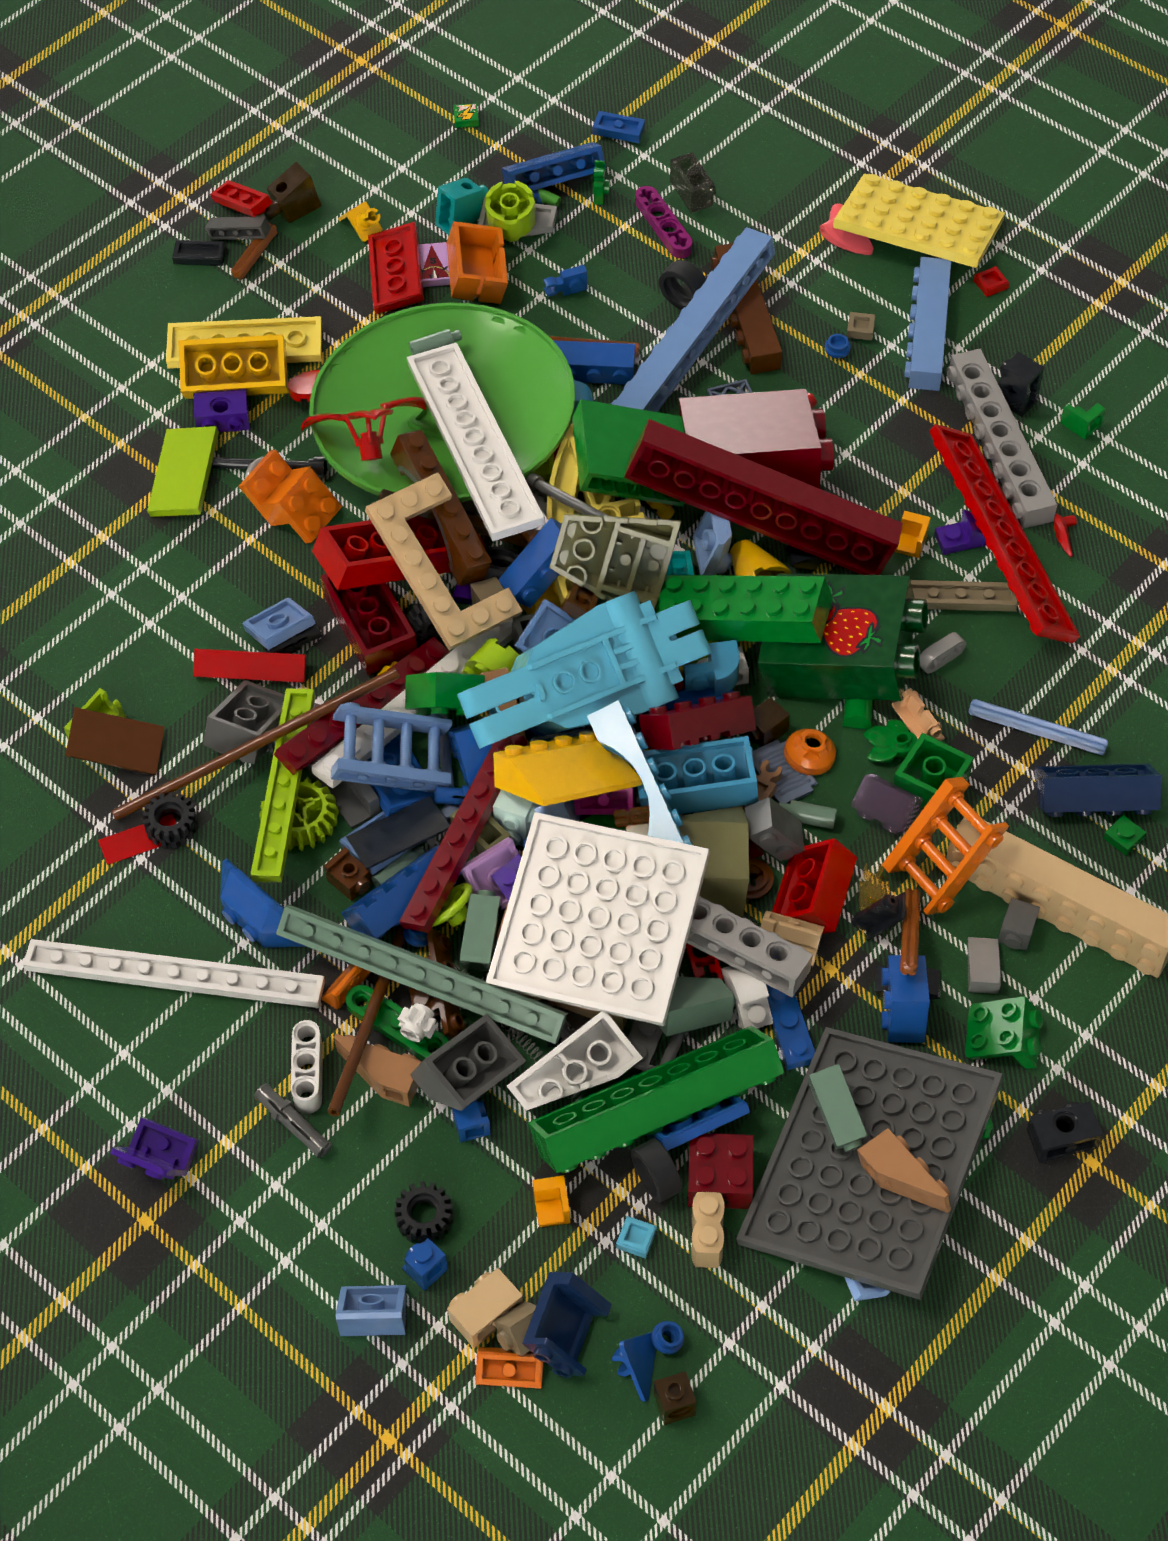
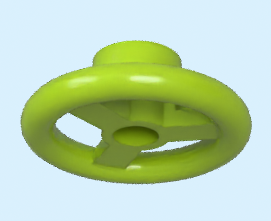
(454, 908)

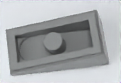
(983, 965)

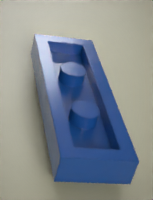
(790, 1029)

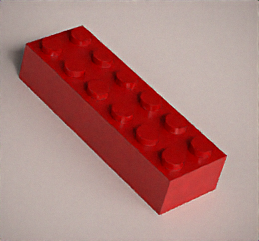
(357, 556)

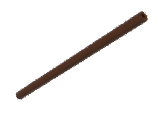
(362, 1035)

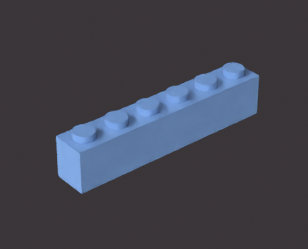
(929, 324)

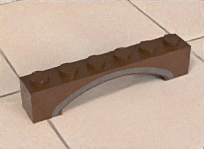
(463, 546)

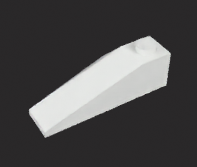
(583, 1060)

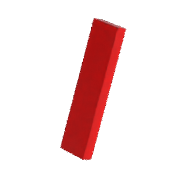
(249, 665)

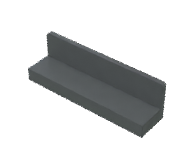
(354, 800)

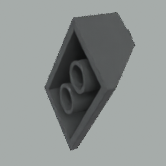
(468, 1065)

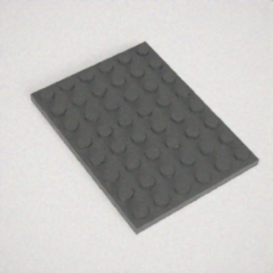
(824, 1205)

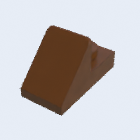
(578, 601)

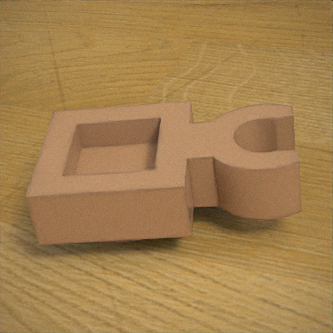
(767, 780)

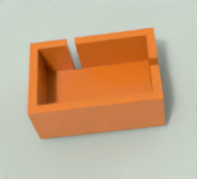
(476, 262)

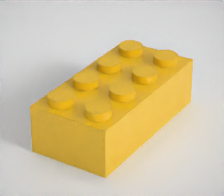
(234, 364)

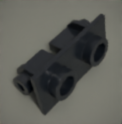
(881, 915)

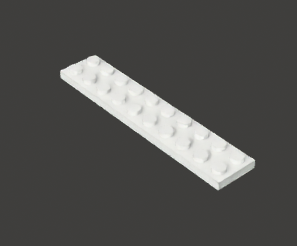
(475, 442)

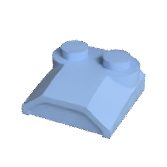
(712, 544)

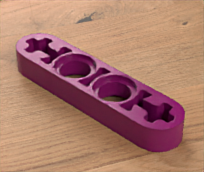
(670, 239)

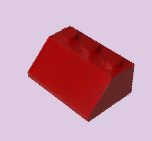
(816, 884)

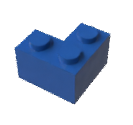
(467, 751)
(905, 1002)

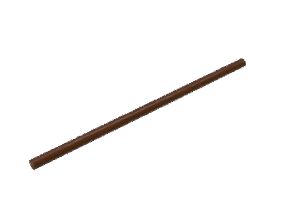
(256, 743)

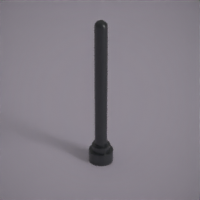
(318, 464)

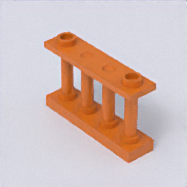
(919, 838)

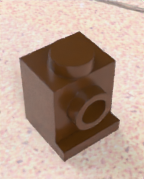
(348, 874)

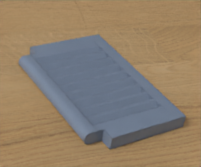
(792, 783)

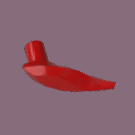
(1061, 531)

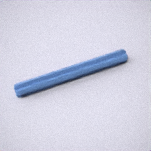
(1038, 726)

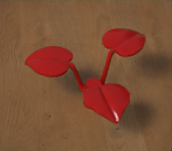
(369, 442)

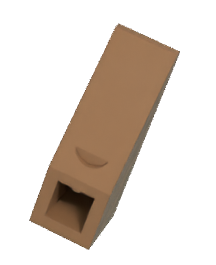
(383, 1070)
(896, 1170)

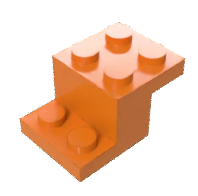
(290, 496)

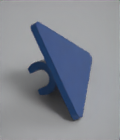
(638, 1361)

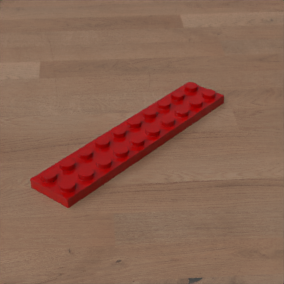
(1004, 535)

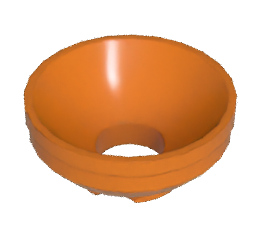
(806, 758)

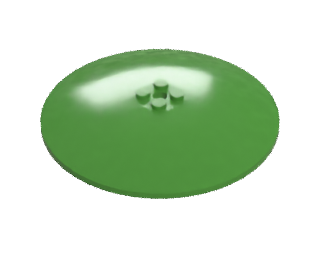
(510, 358)

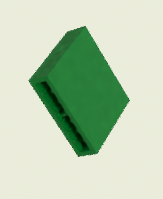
(604, 444)

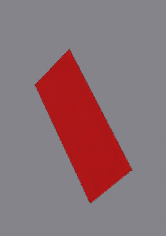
(130, 842)

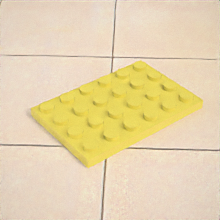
(919, 220)

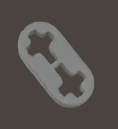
(942, 652)

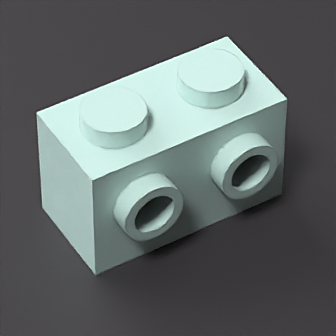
(514, 815)

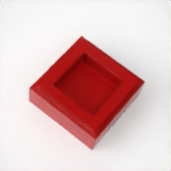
(991, 281)

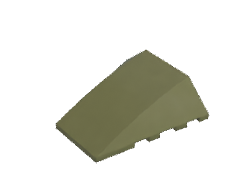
(615, 554)
(727, 838)

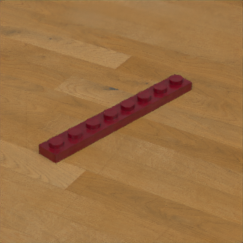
(327, 732)
(456, 844)

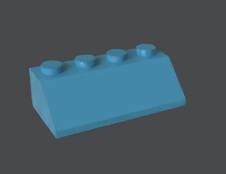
(706, 775)

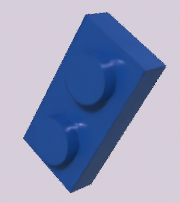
(618, 127)

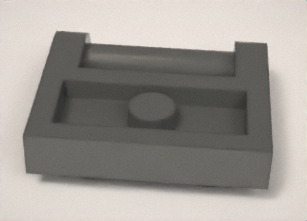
(646, 1040)

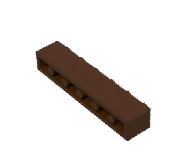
(753, 326)

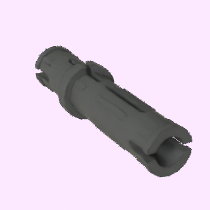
(283, 1112)

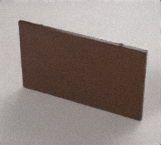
(115, 741)

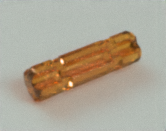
(636, 816)

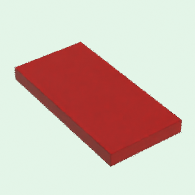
(395, 268)

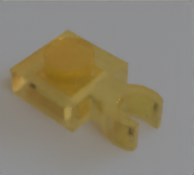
(872, 888)

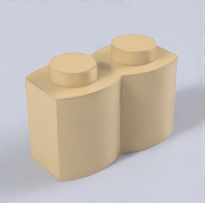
(707, 1229)

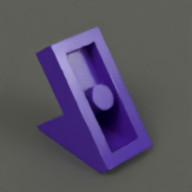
(959, 535)

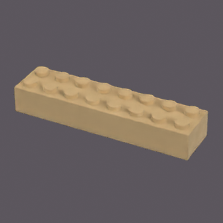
(1072, 900)

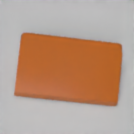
(348, 979)
(507, 1368)

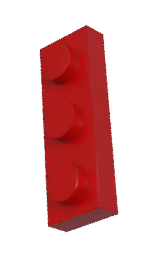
(241, 198)

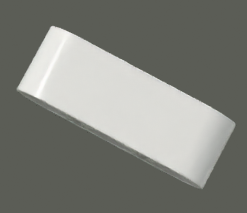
(310, 1079)

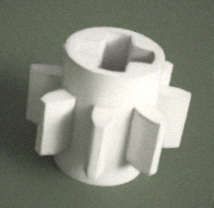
(417, 1022)

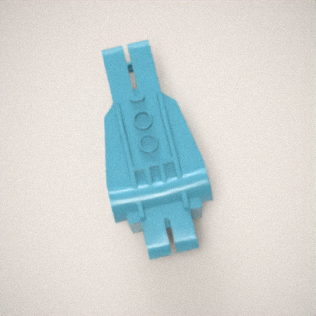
(599, 658)

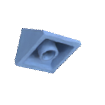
(371, 1310)

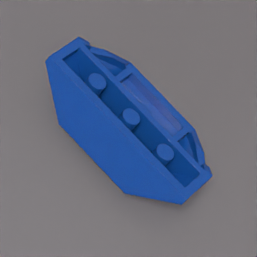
(251, 908)

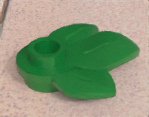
(889, 741)

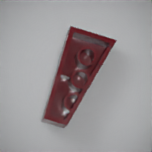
(697, 722)

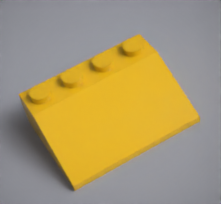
(562, 770)

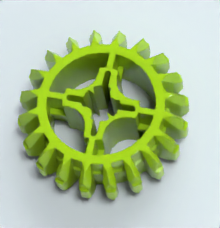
(312, 802)

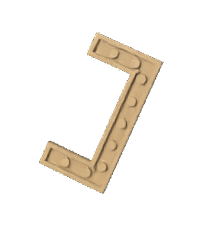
(453, 625)

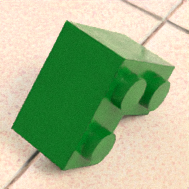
(438, 692)

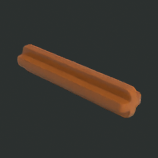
(251, 254)

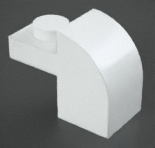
(749, 998)

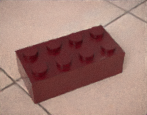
(371, 623)

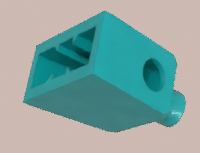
(459, 203)

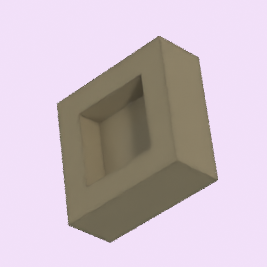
(860, 326)

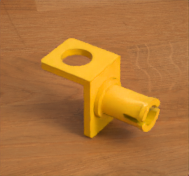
(363, 220)

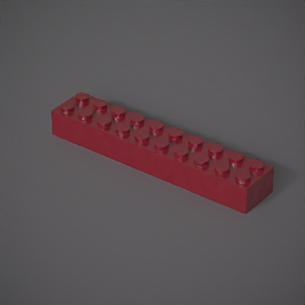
(763, 499)

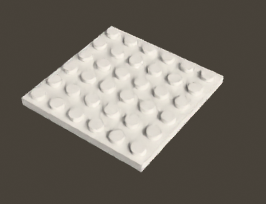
(599, 918)

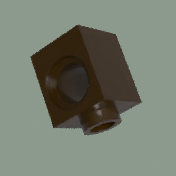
(674, 1398)

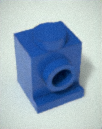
(471, 1121)
(421, 1260)

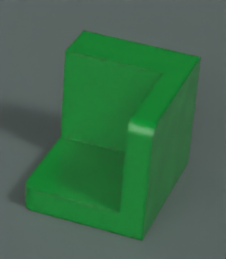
(1081, 421)

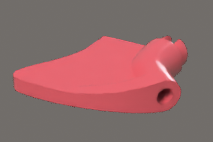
(844, 239)

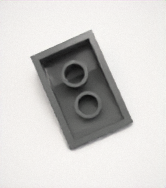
(242, 717)

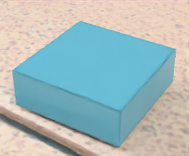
(636, 1237)

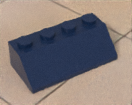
(1098, 788)

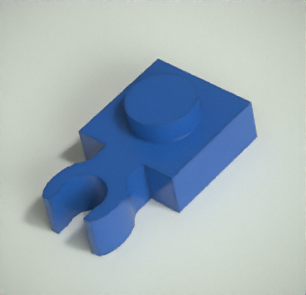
(569, 282)

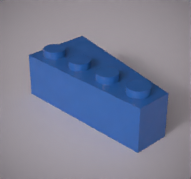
(387, 902)

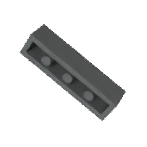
(237, 228)

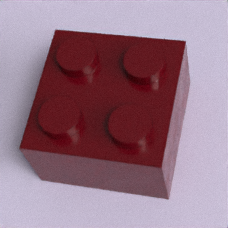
(723, 1166)

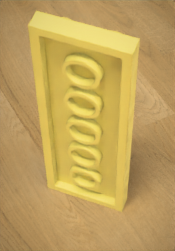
(301, 335)

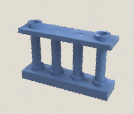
(377, 771)

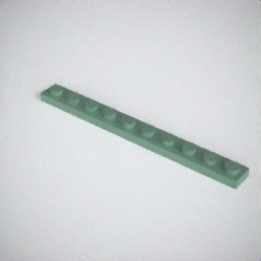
(421, 974)

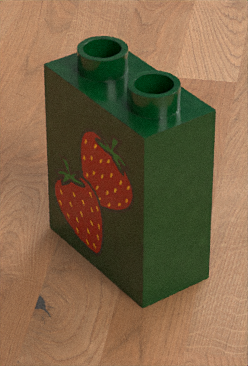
(863, 644)

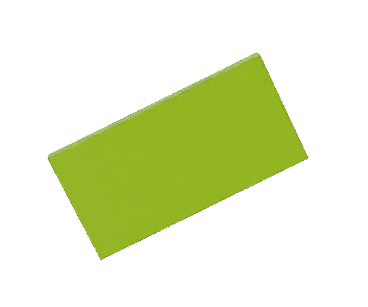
(183, 471)

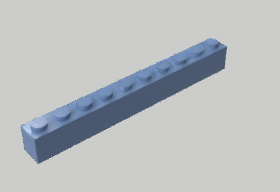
(698, 322)

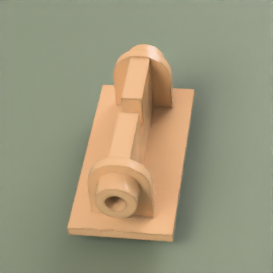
(915, 717)

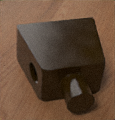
(292, 195)

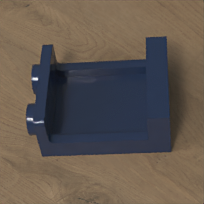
(563, 1322)

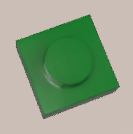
(1124, 835)

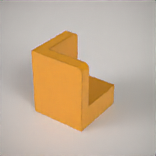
(913, 534)
(551, 1201)

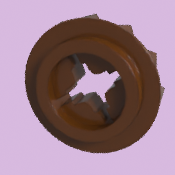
(763, 881)

